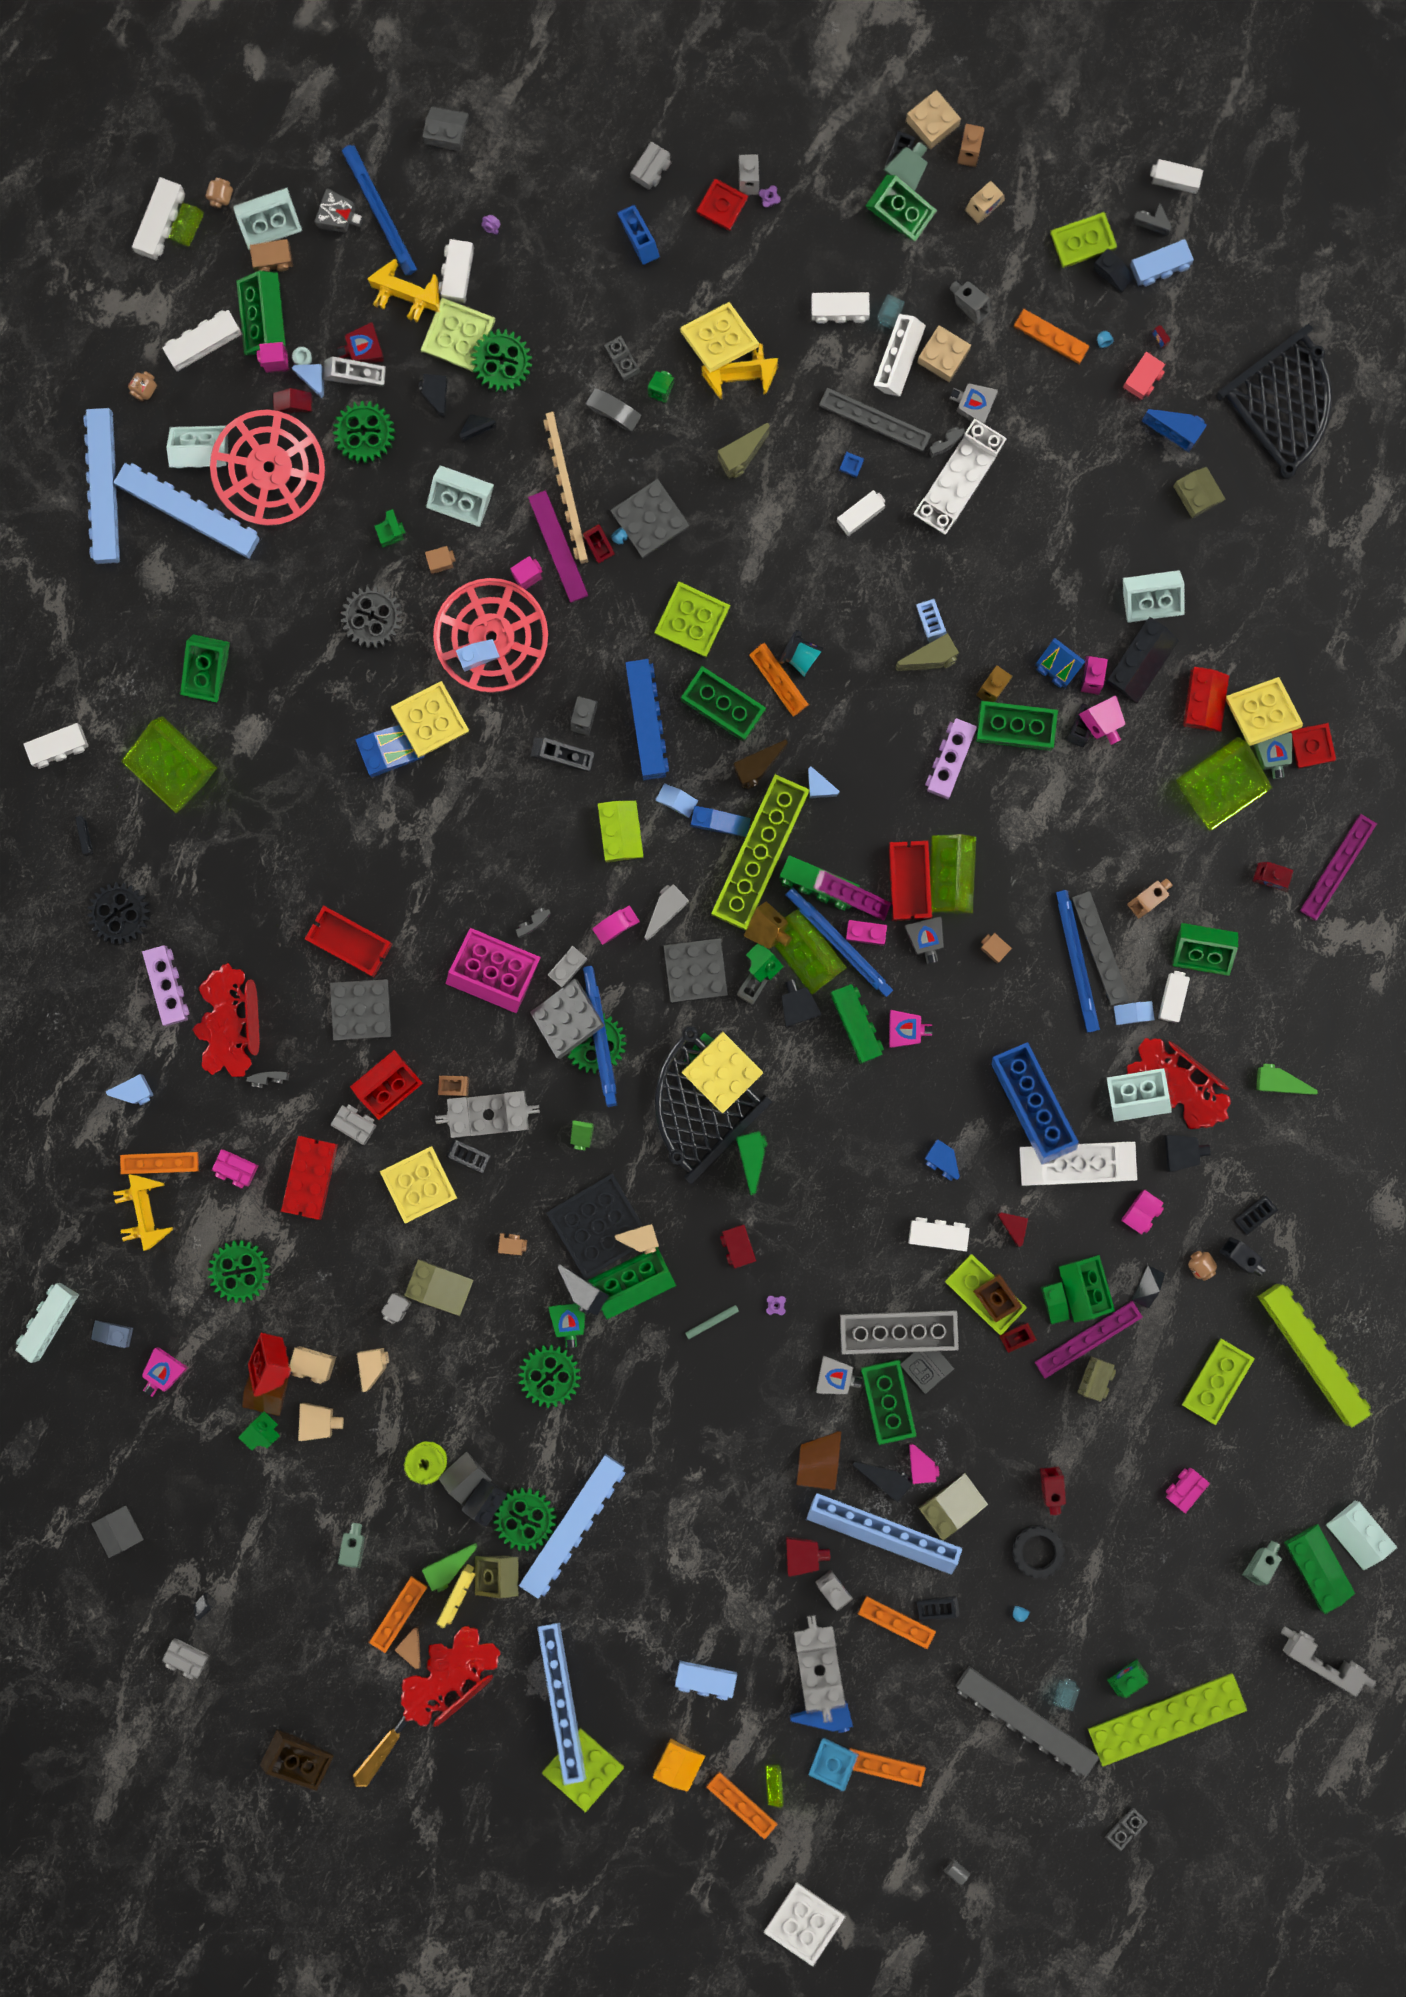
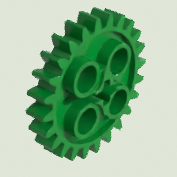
(499, 377)
(363, 415)
(613, 1037)
(242, 1288)
(562, 1389)
(532, 1503)

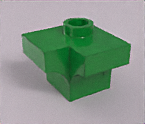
(390, 530)
(763, 963)
(260, 1432)

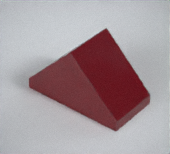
(292, 401)
(598, 543)
(1015, 1226)
(1018, 1337)

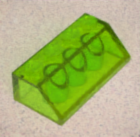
(952, 873)
(809, 953)

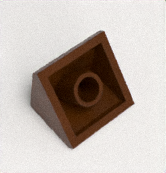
(997, 1298)
(269, 1402)

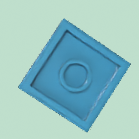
(833, 1764)

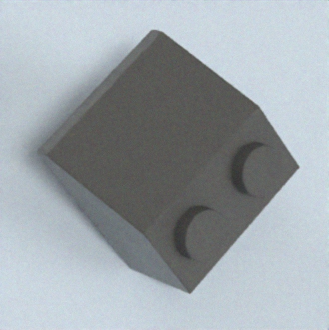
(445, 128)

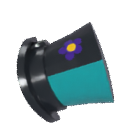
(800, 653)

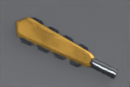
(374, 1761)

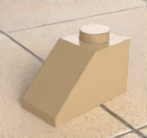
(640, 1239)

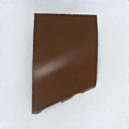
(819, 1462)

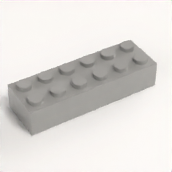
(899, 1332)

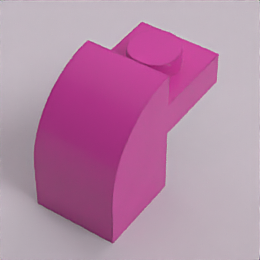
(615, 924)

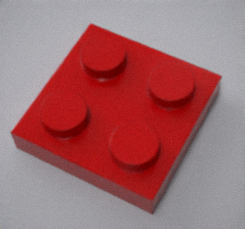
(722, 204)
(1313, 745)

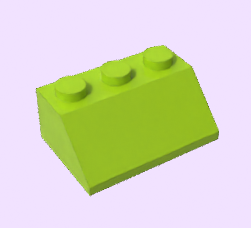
(620, 830)

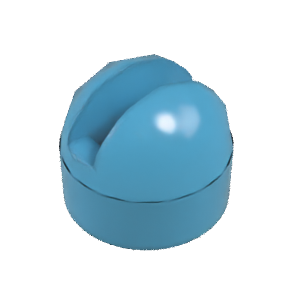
(1104, 339)
(618, 535)
(1020, 1614)

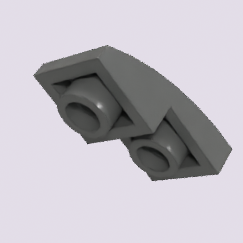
(622, 358)
(952, 438)
(538, 919)
(263, 1078)
(1125, 1829)

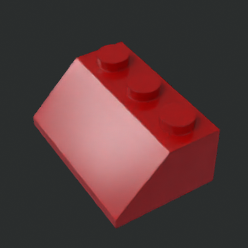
(1206, 699)
(386, 1085)
(268, 1364)

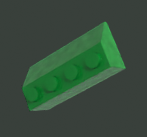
(260, 310)
(856, 1024)
(633, 1282)
(1319, 1569)

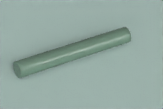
(711, 1322)

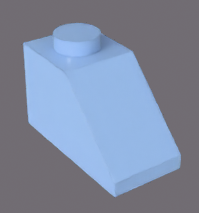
(477, 654)
(133, 1091)

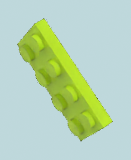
(968, 1278)
(1218, 1381)

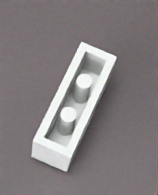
(456, 270)
(840, 307)
(56, 745)
(939, 1234)

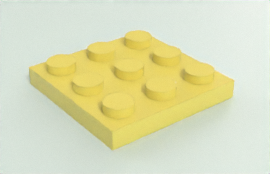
(719, 337)
(1264, 711)
(429, 719)
(722, 1072)
(418, 1184)
(457, 1596)

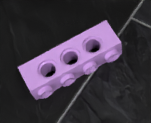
(966, 733)
(152, 958)

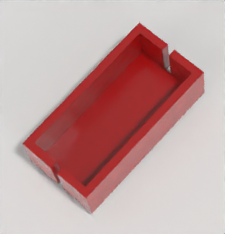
(910, 880)
(348, 941)
(309, 1177)

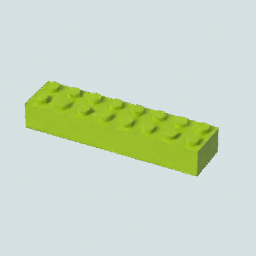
(760, 852)
(1314, 1355)

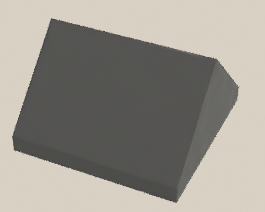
(463, 1478)
(117, 1531)

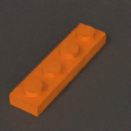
(1051, 336)
(778, 679)
(159, 1163)
(398, 1614)
(896, 1622)
(889, 1768)
(741, 1805)

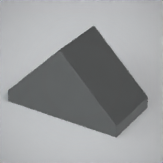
(751, 989)

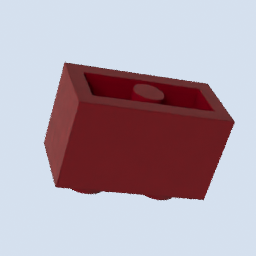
(738, 1245)

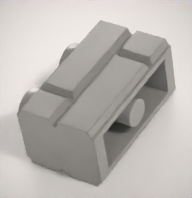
(650, 166)
(567, 967)
(353, 1124)
(396, 1308)
(185, 1658)

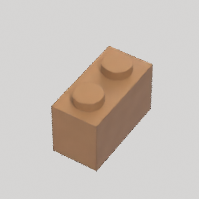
(271, 256)

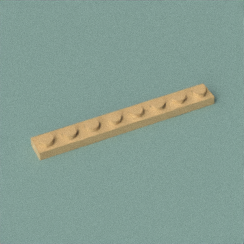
(563, 480)

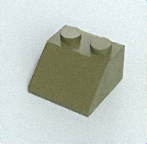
(1198, 491)
(496, 1576)

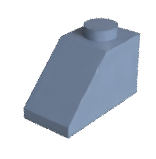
(112, 1334)

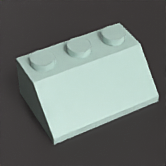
(267, 218)
(194, 446)
(459, 495)
(1154, 596)
(1139, 1095)
(1361, 1535)

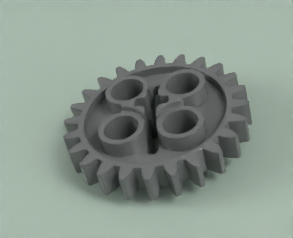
(364, 632)

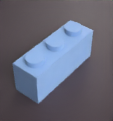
(1162, 263)
(705, 1680)

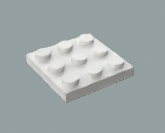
(804, 1924)

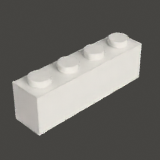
(158, 218)
(201, 340)
(899, 355)

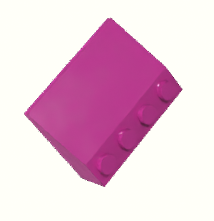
(492, 970)

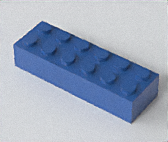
(645, 718)
(1034, 1103)

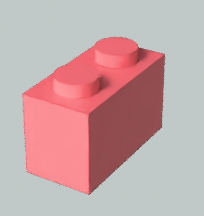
(1144, 375)

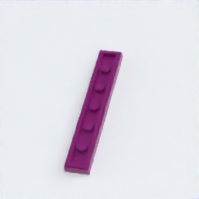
(558, 546)
(1338, 867)
(852, 895)
(1088, 1339)

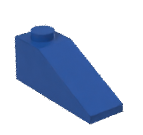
(639, 234)
(720, 821)
(840, 1719)

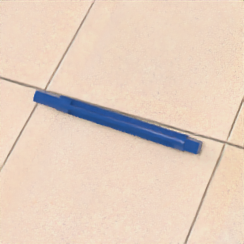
(379, 209)
(839, 943)
(1077, 961)
(600, 1040)

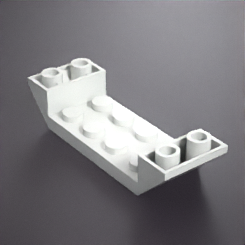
(960, 476)
(1085, 1165)

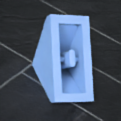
(312, 376)
(819, 786)
(676, 800)
(1134, 1013)

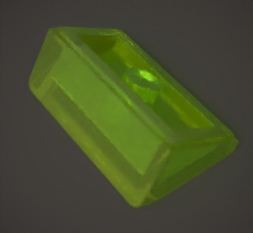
(186, 224)
(774, 1785)

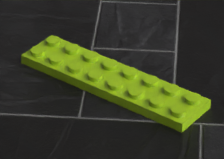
(1167, 1719)

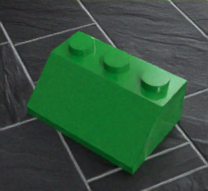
(1205, 949)
(1086, 1289)

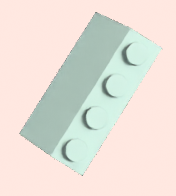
(46, 1323)

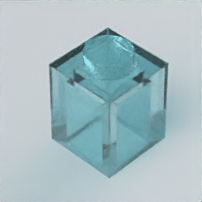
(890, 311)
(1066, 1694)

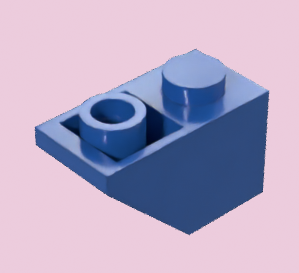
(944, 1158)

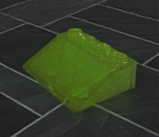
(169, 764)
(1224, 783)

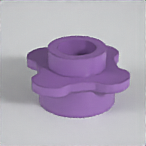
(769, 201)
(490, 224)
(772, 1309)

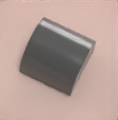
(957, 1872)

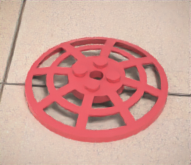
(256, 472)
(492, 623)

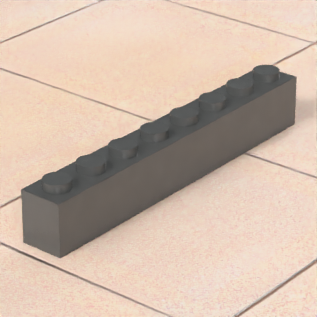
(1026, 1721)

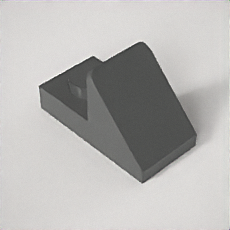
(1158, 223)

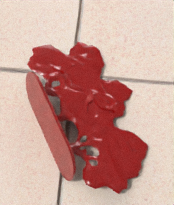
(224, 1026)
(1180, 1086)
(448, 1673)

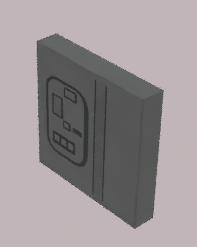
(927, 1368)

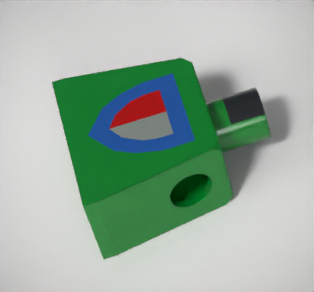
(568, 1322)
(1129, 1679)

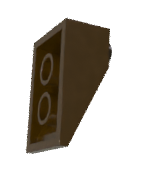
(754, 767)
(296, 1761)

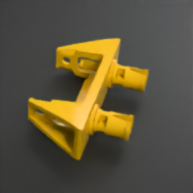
(390, 285)
(742, 371)
(145, 1227)

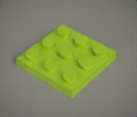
(692, 619)
(600, 1771)

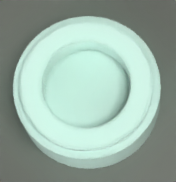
(301, 356)

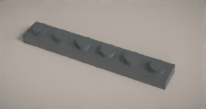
(875, 420)
(1100, 948)

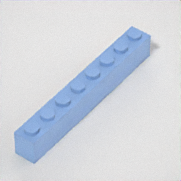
(102, 489)
(186, 510)
(572, 1525)
(884, 1533)
(562, 1703)

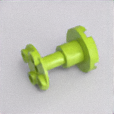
(425, 1462)

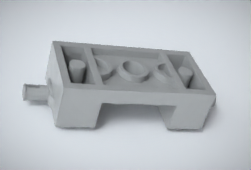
(467, 1118)
(815, 1648)
(1349, 1676)

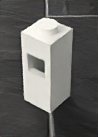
(1176, 176)
(861, 512)
(1174, 997)

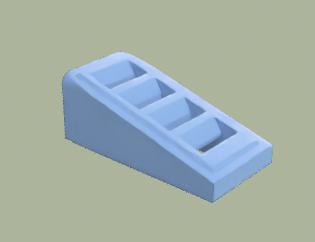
(940, 626)

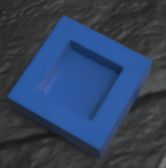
(851, 464)

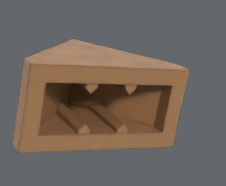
(453, 1085)
(410, 1648)

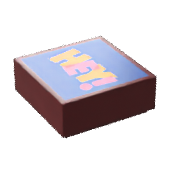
(1161, 336)

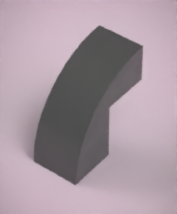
(613, 408)

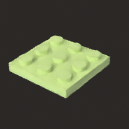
(456, 333)

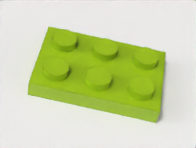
(1083, 239)

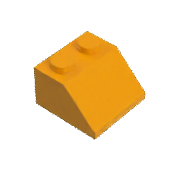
(678, 1766)

